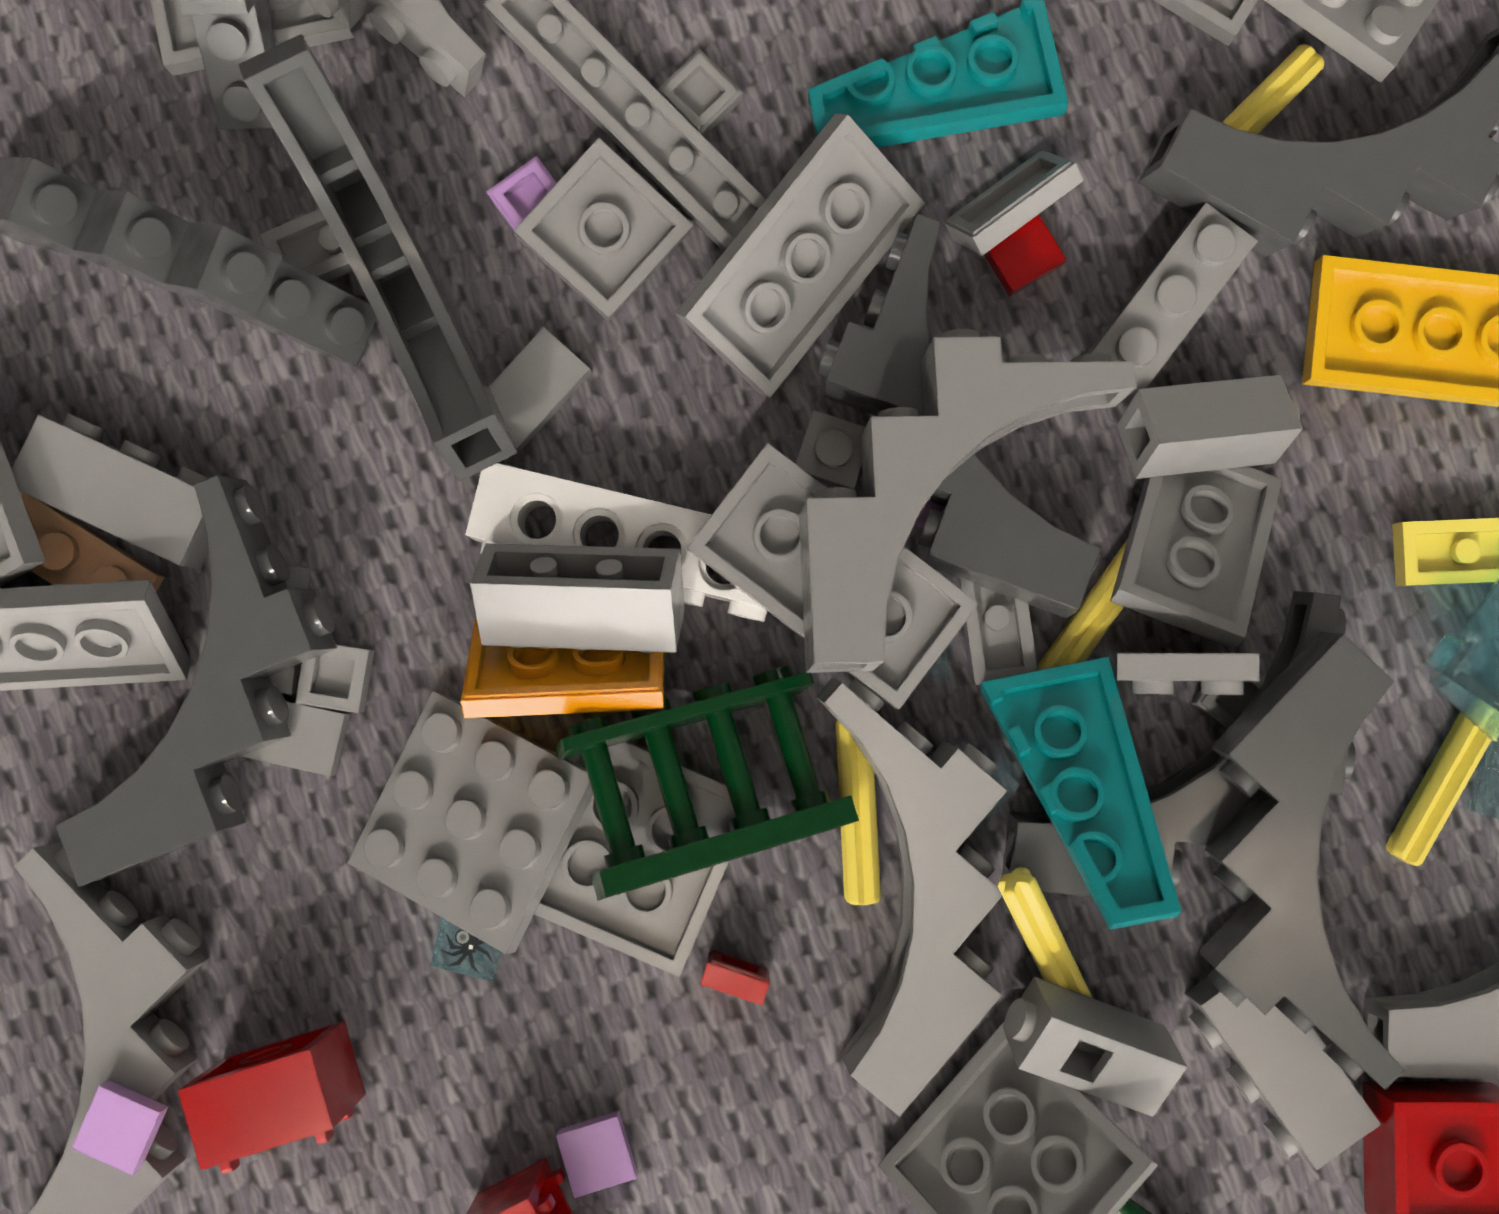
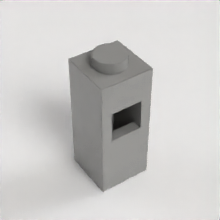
(1208, 426)
(1093, 1047)

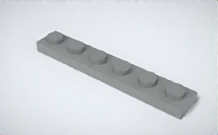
(631, 114)

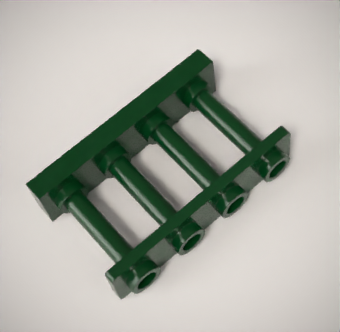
(690, 845)

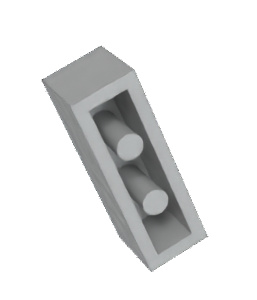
(1175, 294)
(114, 488)
(579, 597)
(1298, 1084)

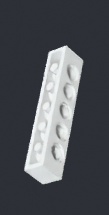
(510, 493)

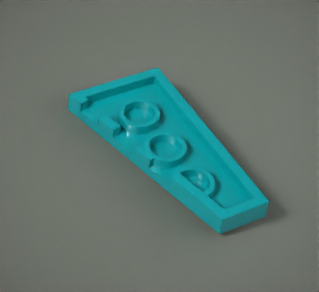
(972, 81)
(1087, 775)

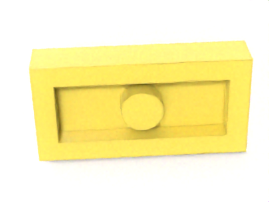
(1446, 551)

